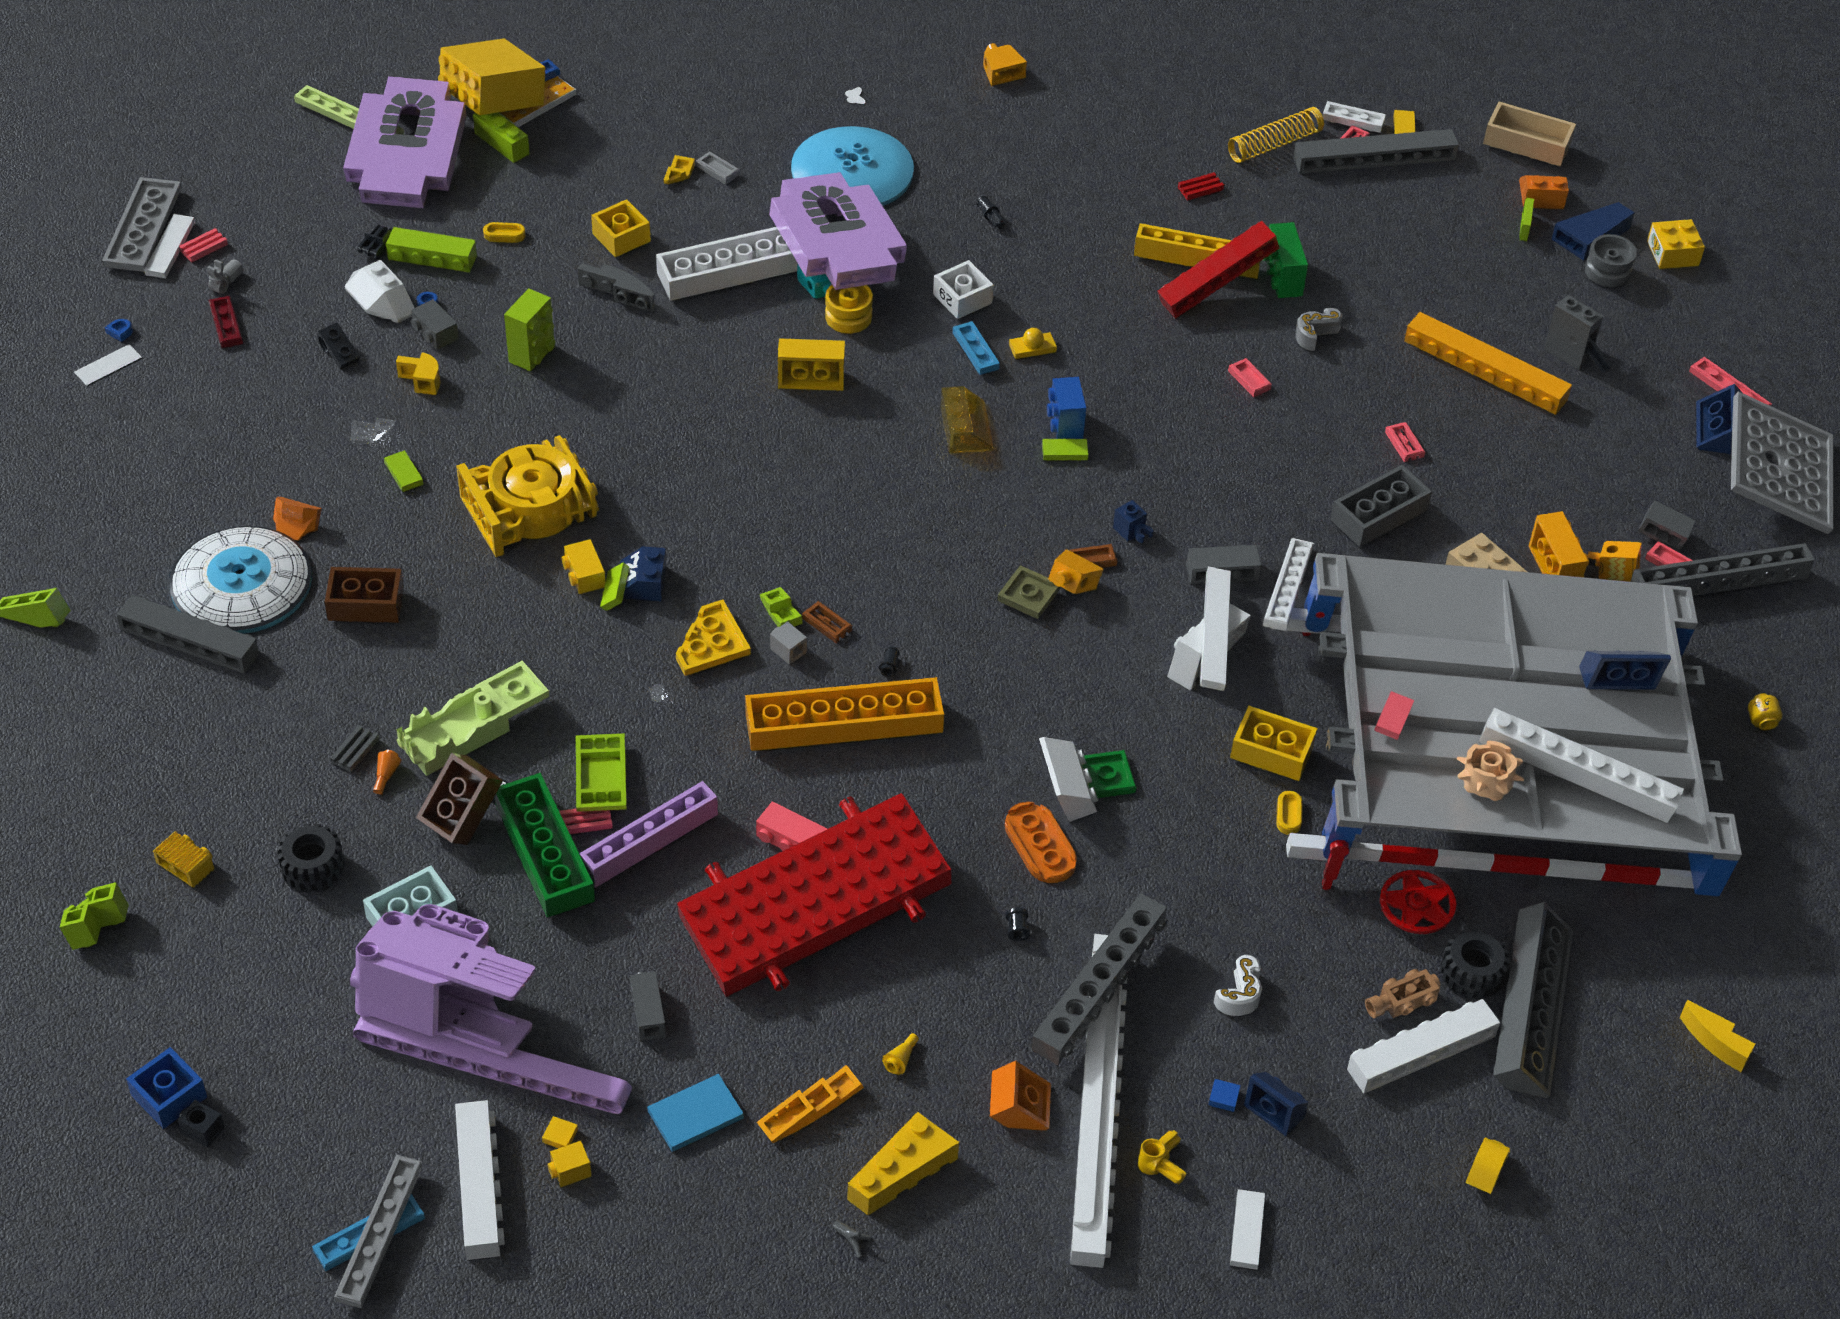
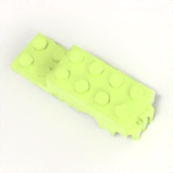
(470, 718)

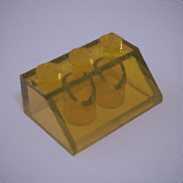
(965, 421)

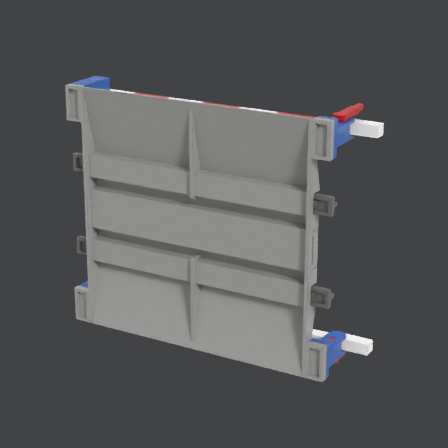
(1513, 644)

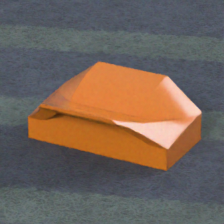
(295, 517)

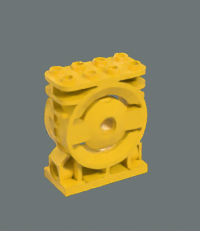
(530, 505)

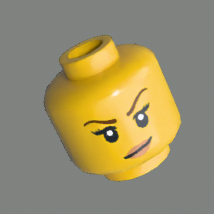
(1765, 711)

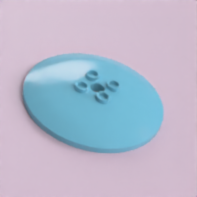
(879, 160)

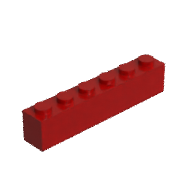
(1218, 269)

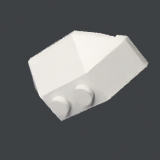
(380, 292)

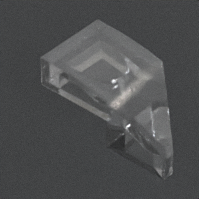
(370, 432)

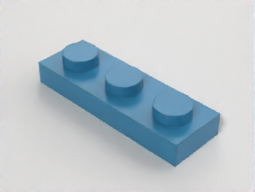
(976, 348)

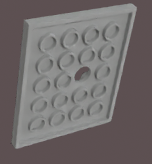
(1804, 454)

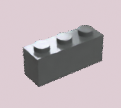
(1240, 560)

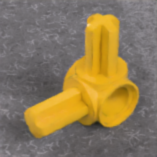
(1155, 1157)

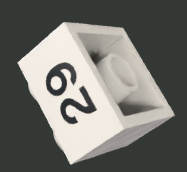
(963, 289)

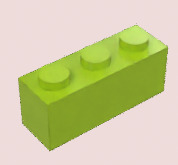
(502, 135)

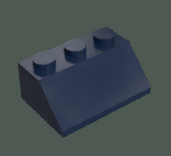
(1715, 420)
(1623, 669)

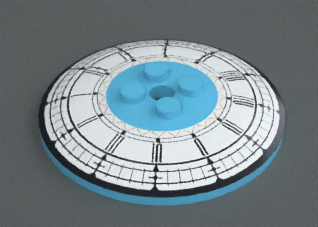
(266, 593)

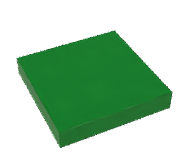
(1110, 774)

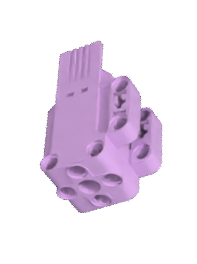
(434, 968)

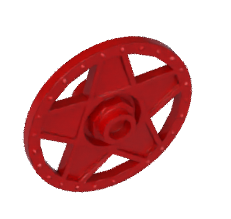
(1417, 901)

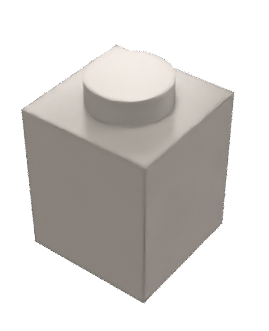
(788, 643)

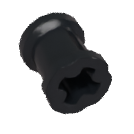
(1017, 924)

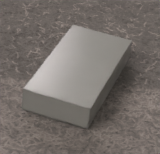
(717, 168)

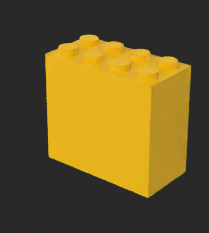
(492, 76)

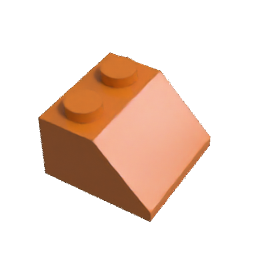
(1546, 191)
(1020, 1098)

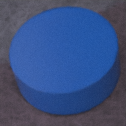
(425, 297)

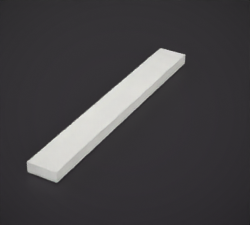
(1288, 584)
(1215, 629)

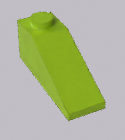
(36, 608)

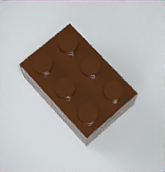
(364, 594)
(459, 799)

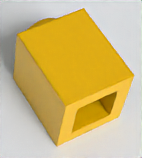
(569, 1164)

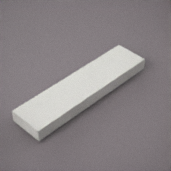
(168, 246)

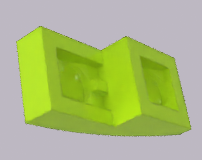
(780, 608)

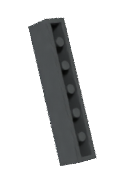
(188, 634)

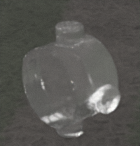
(657, 693)

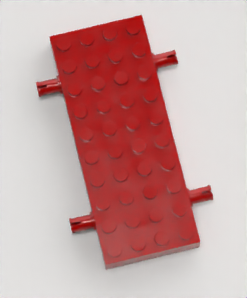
(814, 894)

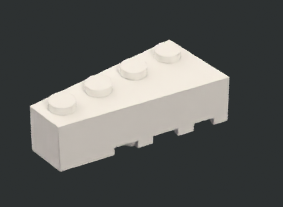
(1188, 649)

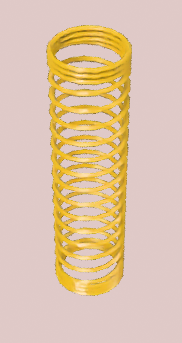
(1242, 146)

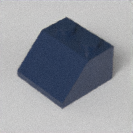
(1275, 1102)

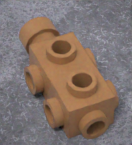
(1405, 994)

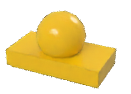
(1032, 344)

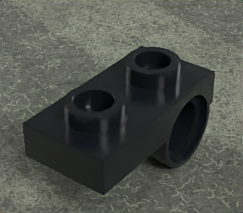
(335, 342)

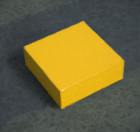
(559, 1133)

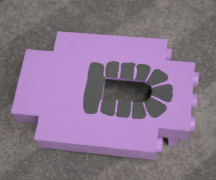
(398, 166)
(848, 251)

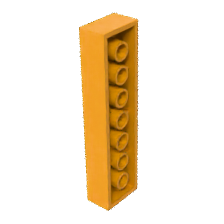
(844, 714)

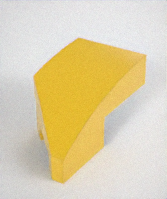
(680, 169)

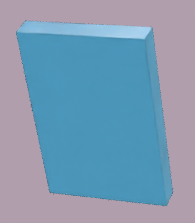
(695, 1112)

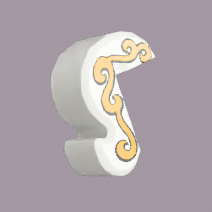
(1247, 995)

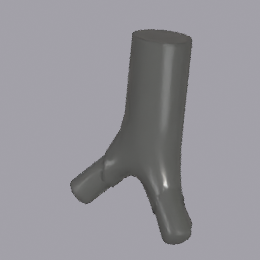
(851, 1235)

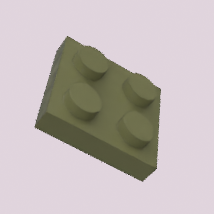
(1028, 592)

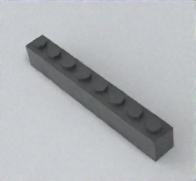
(1375, 151)

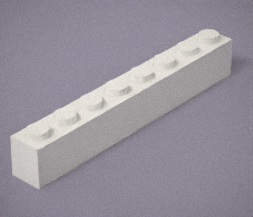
(1583, 766)

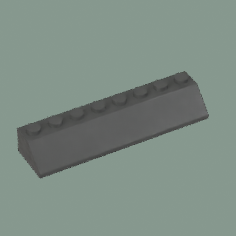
(1533, 1001)

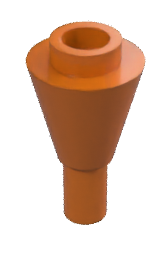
(387, 764)

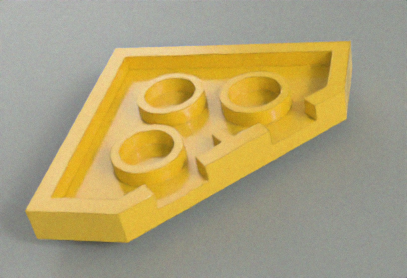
(711, 640)

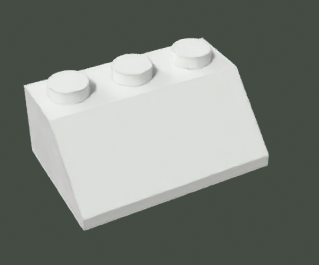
(1069, 777)

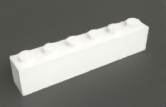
(1422, 1045)
(477, 1180)

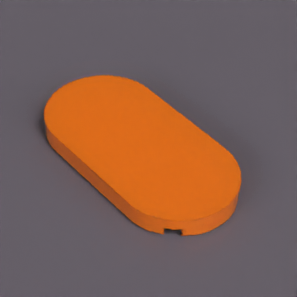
(1040, 842)

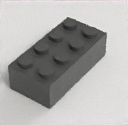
(1380, 505)

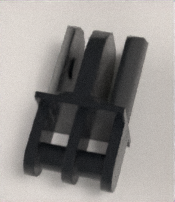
(375, 242)

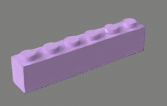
(650, 833)

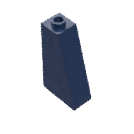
(1579, 231)

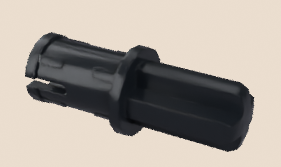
(990, 212)

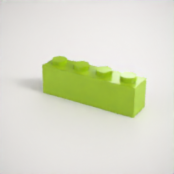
(431, 249)

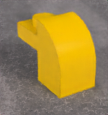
(423, 372)
(1488, 1165)

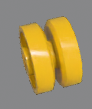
(848, 308)

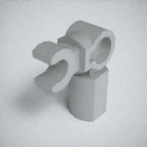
(222, 276)

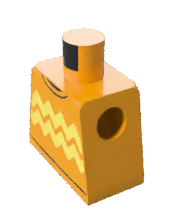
(1617, 560)

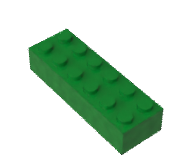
(544, 845)

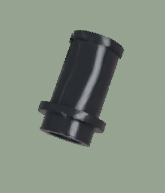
(888, 665)

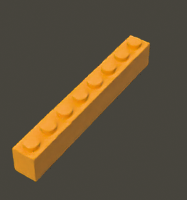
(1488, 363)

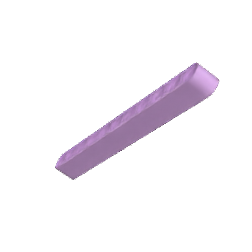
(520, 1069)

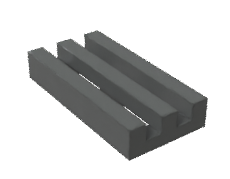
(351, 746)

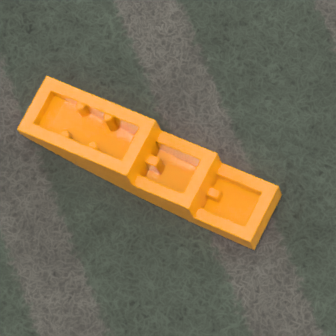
(810, 1105)

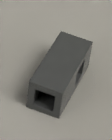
(647, 1006)

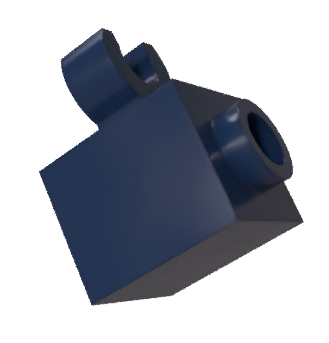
(1131, 522)

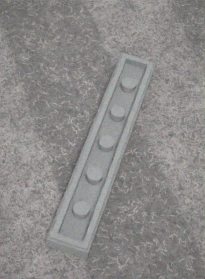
(378, 1231)

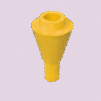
(898, 1058)

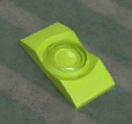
(600, 772)

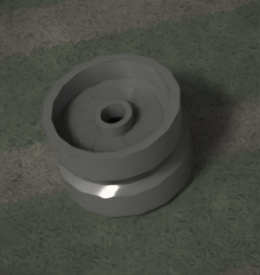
(1610, 260)

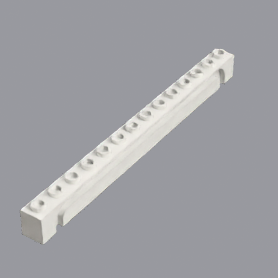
(1097, 1131)

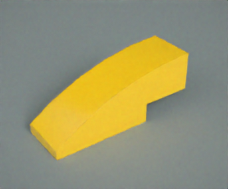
(1717, 1035)

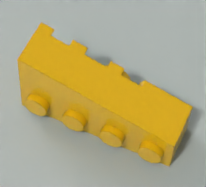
(906, 1158)

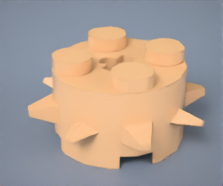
(1490, 770)

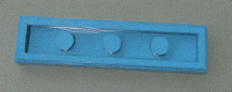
(341, 1245)

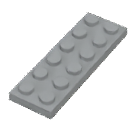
(141, 224)

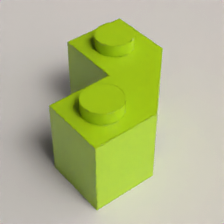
(101, 908)

